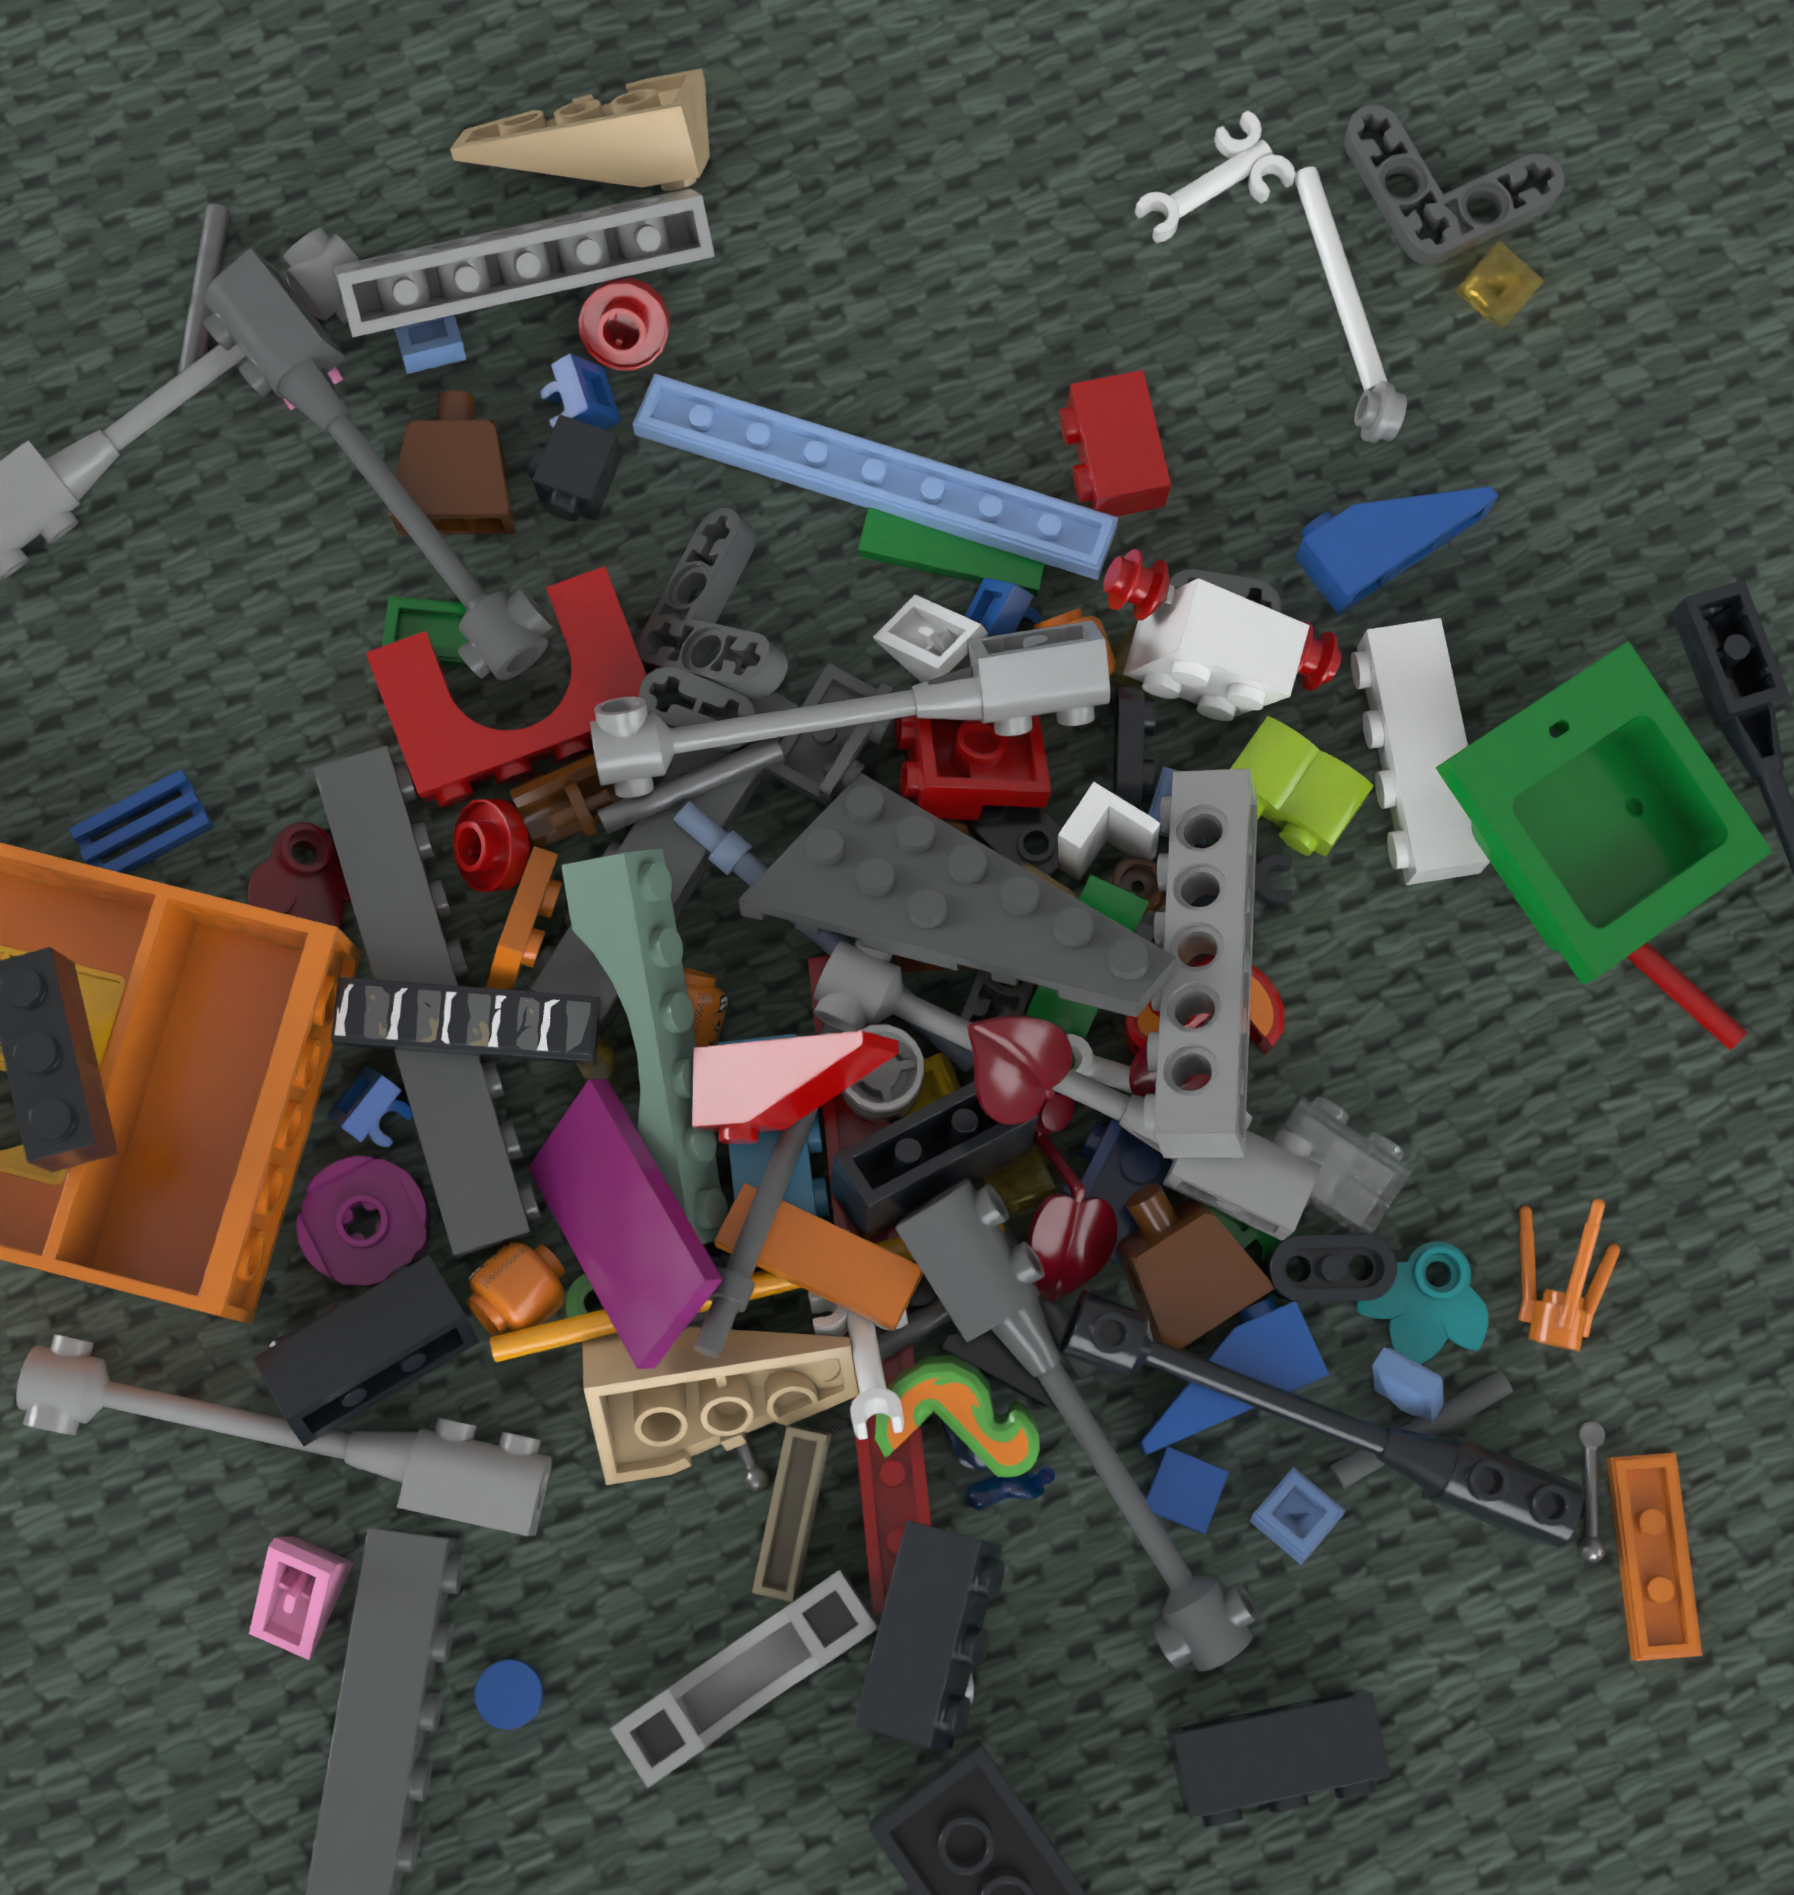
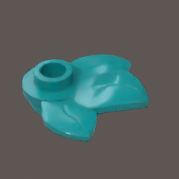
(1426, 1314)

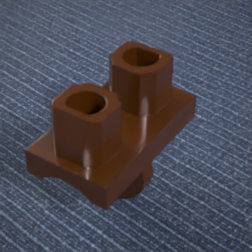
(563, 801)

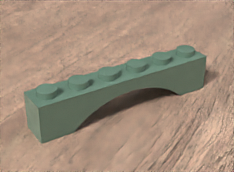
(628, 921)

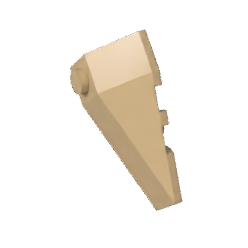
(636, 140)
(664, 1415)

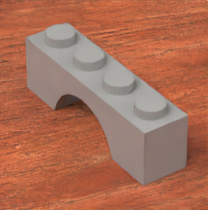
(744, 1677)

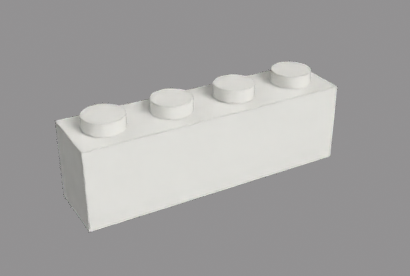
(1416, 728)

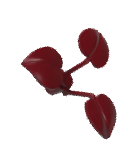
(1014, 1079)

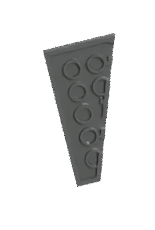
(944, 899)

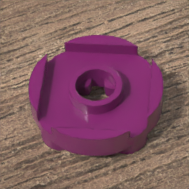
(329, 1210)

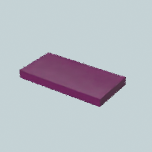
(624, 1224)

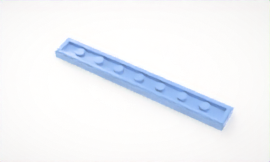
(876, 476)

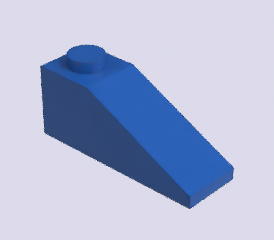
(1381, 539)
(1267, 1346)

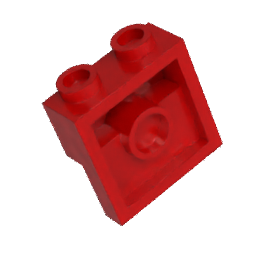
(967, 765)

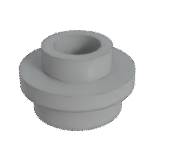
(1380, 413)

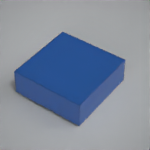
(1185, 1490)

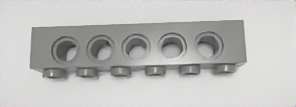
(523, 261)
(1214, 1117)

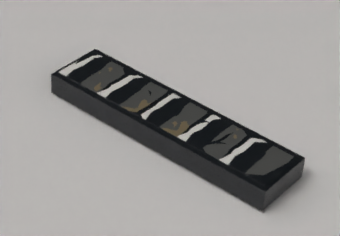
(466, 1020)

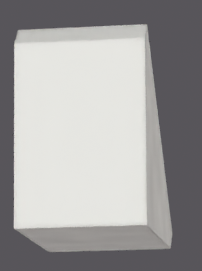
(929, 638)

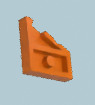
(520, 938)

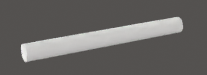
(1339, 278)

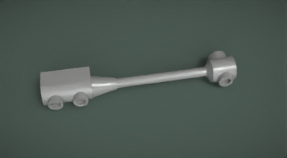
(43, 492)
(1006, 684)
(1260, 1190)
(440, 1469)

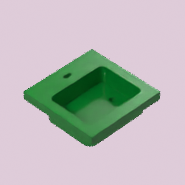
(1609, 820)

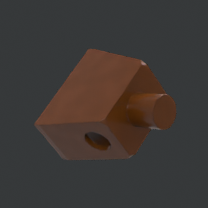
(457, 470)
(1185, 1267)

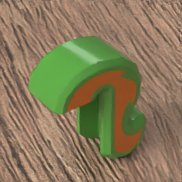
(965, 1403)

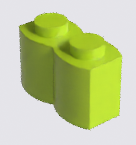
(1302, 787)

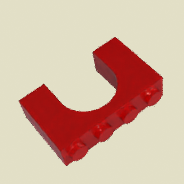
(453, 752)

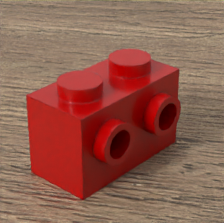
(1116, 445)

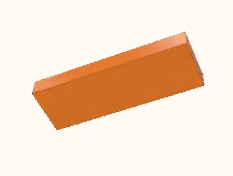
(828, 1261)
(1653, 1557)

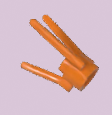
(1564, 1317)

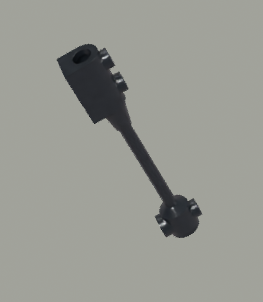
(1740, 689)
(1445, 1466)

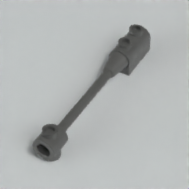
(293, 358)
(993, 1288)

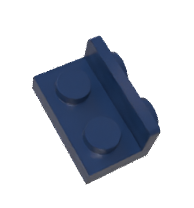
(1117, 1170)

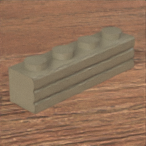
(792, 1513)

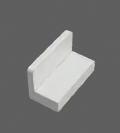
(1100, 819)

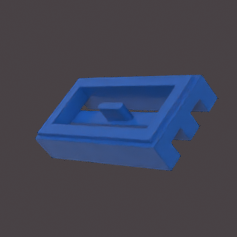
(133, 805)

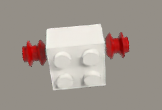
(1213, 642)

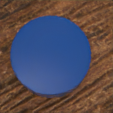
(509, 1693)

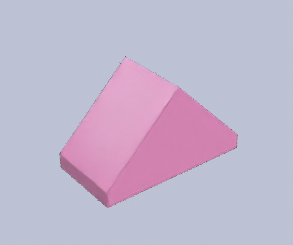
(297, 1594)

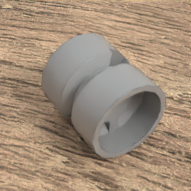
(893, 1086)

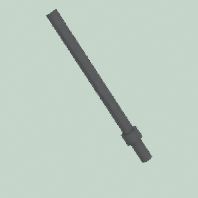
(737, 1287)

